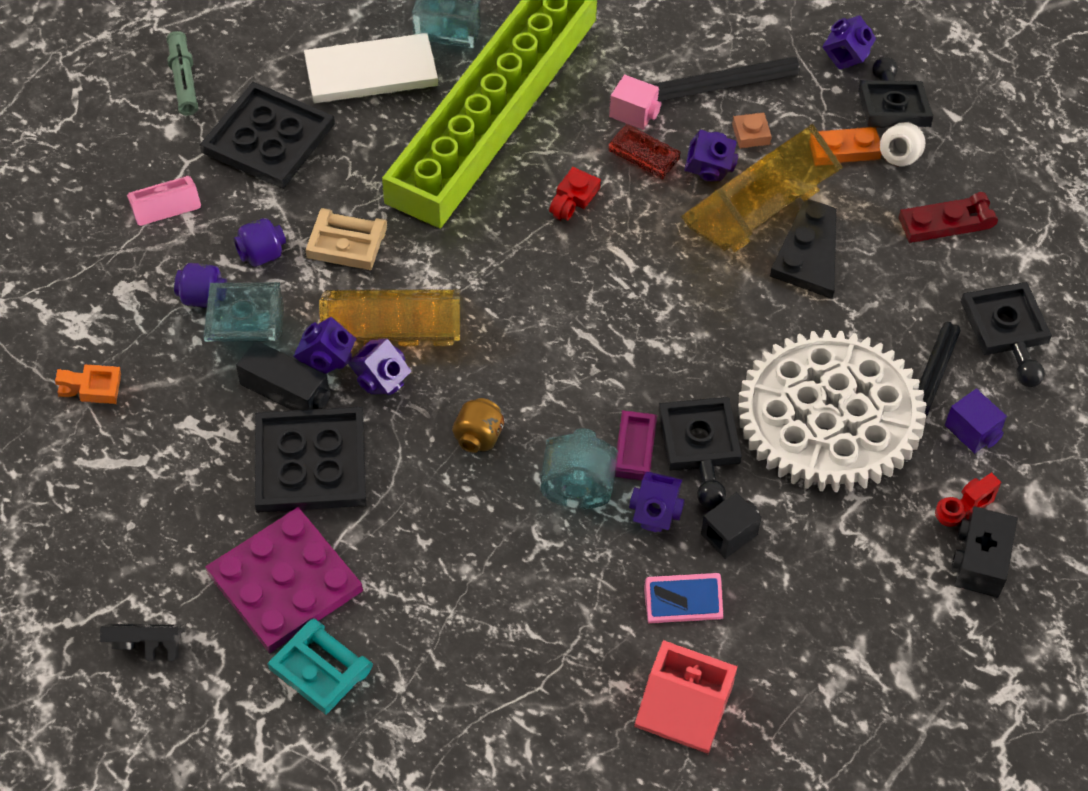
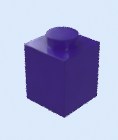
(976, 421)

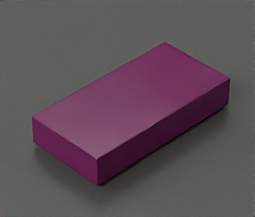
(635, 444)

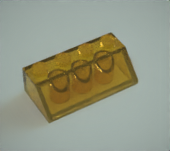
(396, 314)

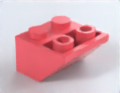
(685, 696)

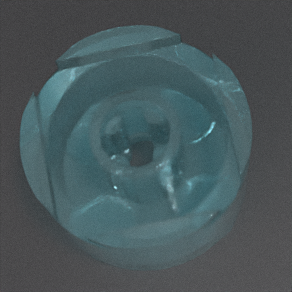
(578, 469)

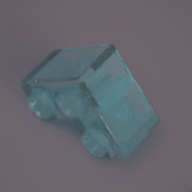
(448, 21)

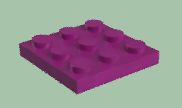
(283, 579)

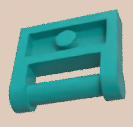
(312, 674)

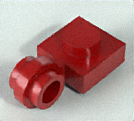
(574, 190)
(975, 493)

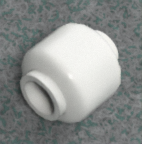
(902, 144)

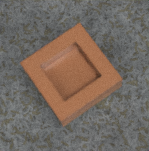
(751, 130)

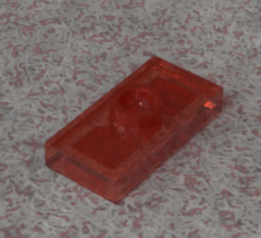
(644, 151)

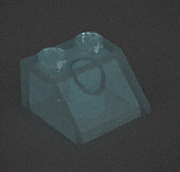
(244, 312)

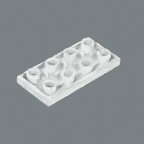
(370, 68)

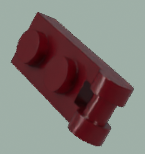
(947, 218)

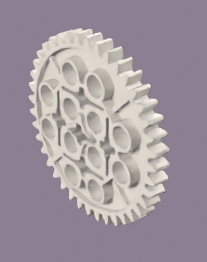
(844, 367)

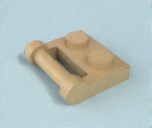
(345, 246)

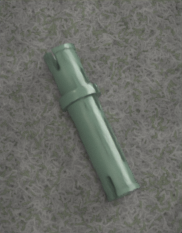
(178, 48)

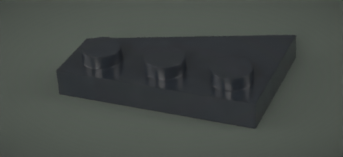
(809, 250)

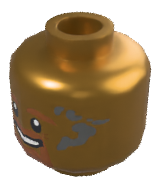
(479, 425)

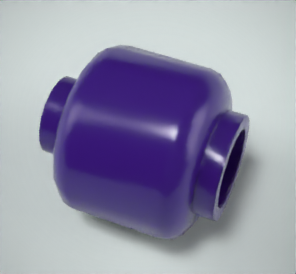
(259, 242)
(194, 282)

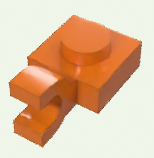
(95, 384)

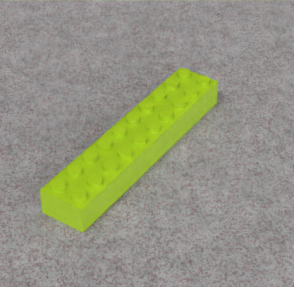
(485, 107)

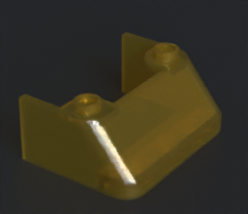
(763, 190)

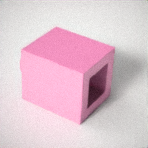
(634, 102)

